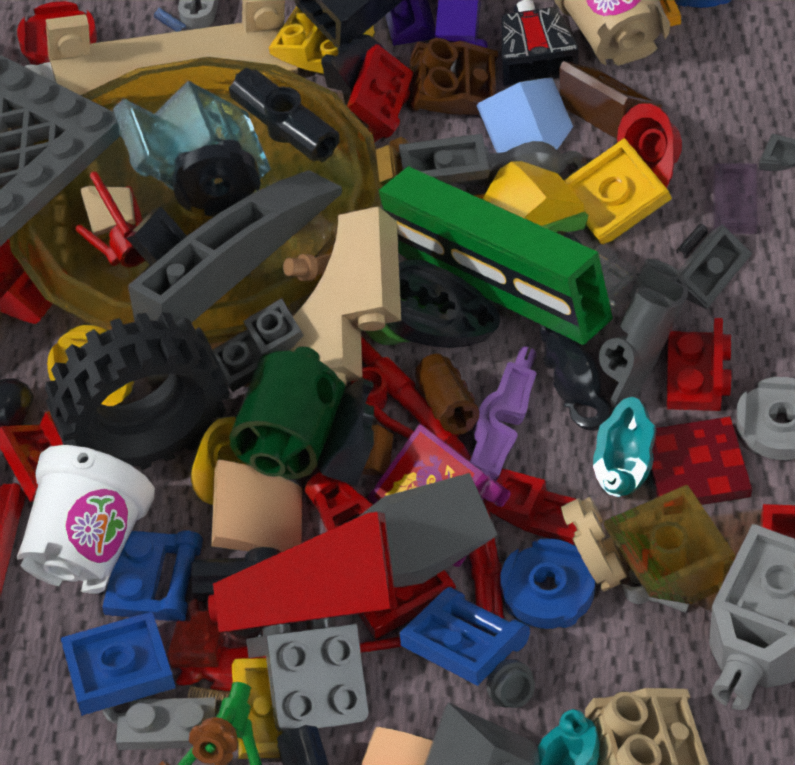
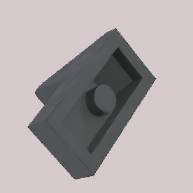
(448, 158)

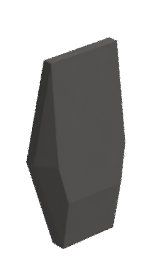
(433, 527)

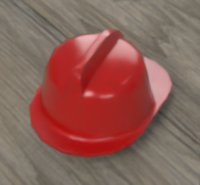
(653, 139)

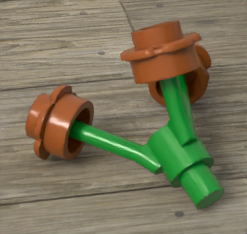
(218, 735)

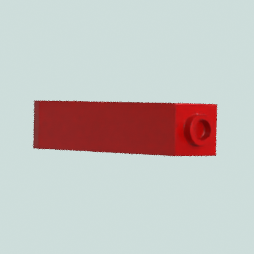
(319, 579)

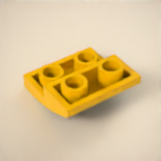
(303, 43)

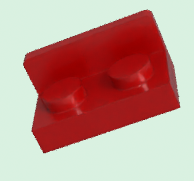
(380, 92)
(696, 369)

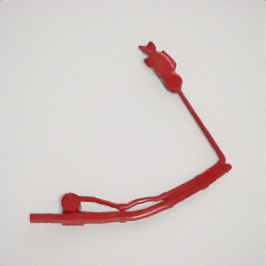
(484, 560)

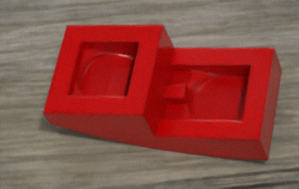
(533, 507)

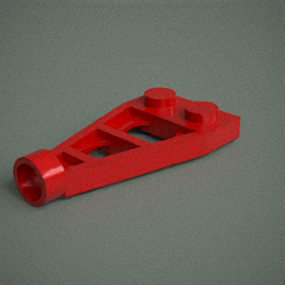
(340, 502)

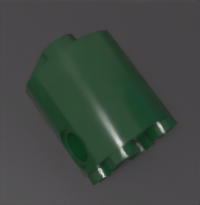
(286, 413)

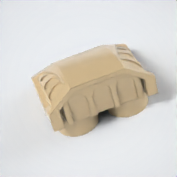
(646, 728)

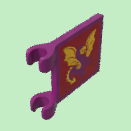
(430, 460)

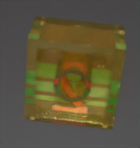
(673, 547)

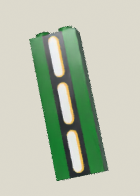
(500, 254)

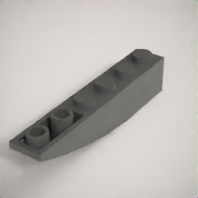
(229, 247)

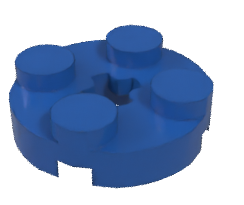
(542, 607)

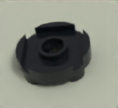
(224, 160)

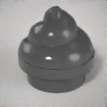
(510, 684)

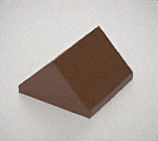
(597, 96)

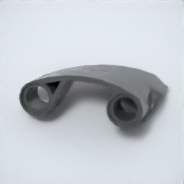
(648, 322)

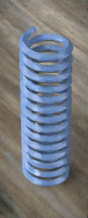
(174, 20)

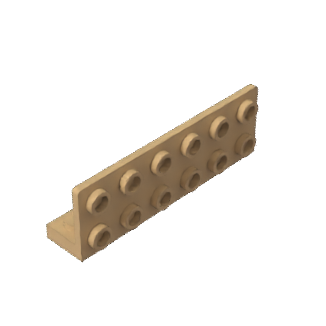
(87, 66)

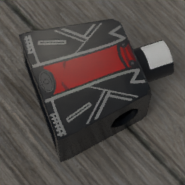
(535, 43)

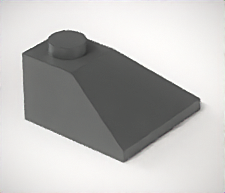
(471, 740)

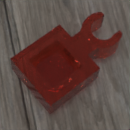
(196, 641)

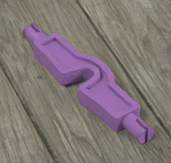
(505, 405)

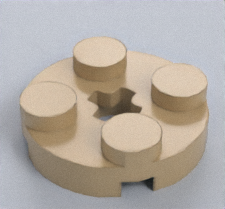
(599, 555)

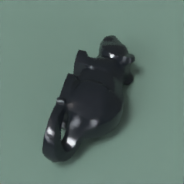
(575, 378)

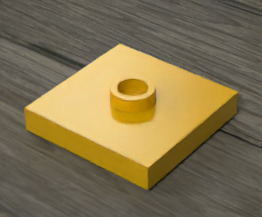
(617, 191)

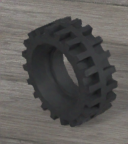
(150, 426)

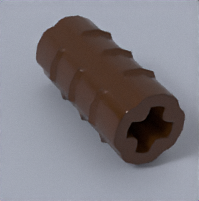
(447, 394)

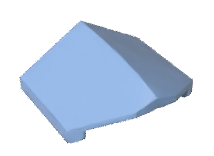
(526, 114)

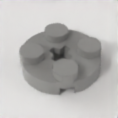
(755, 417)

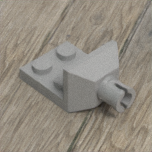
(755, 618)

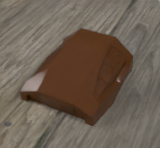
(451, 76)

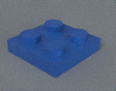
(117, 663)

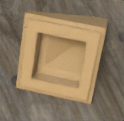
(99, 215)

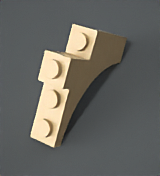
(354, 293)

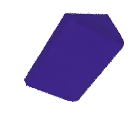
(411, 22)

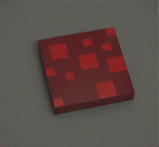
(702, 457)

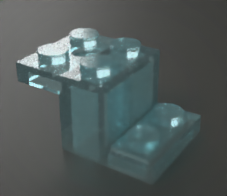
(181, 125)

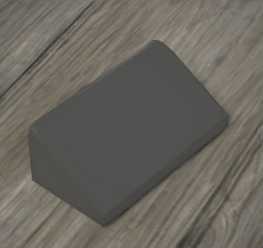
(713, 265)

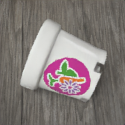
(82, 516)

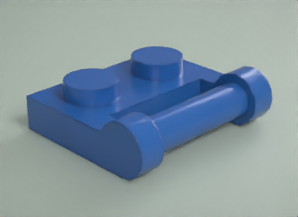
(138, 572)
(458, 645)

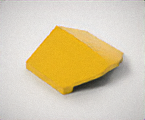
(533, 193)

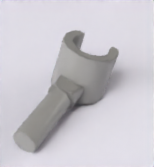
(639, 595)

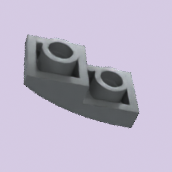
(267, 332)

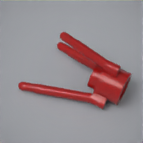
(120, 248)

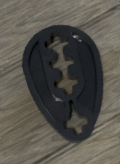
(455, 298)

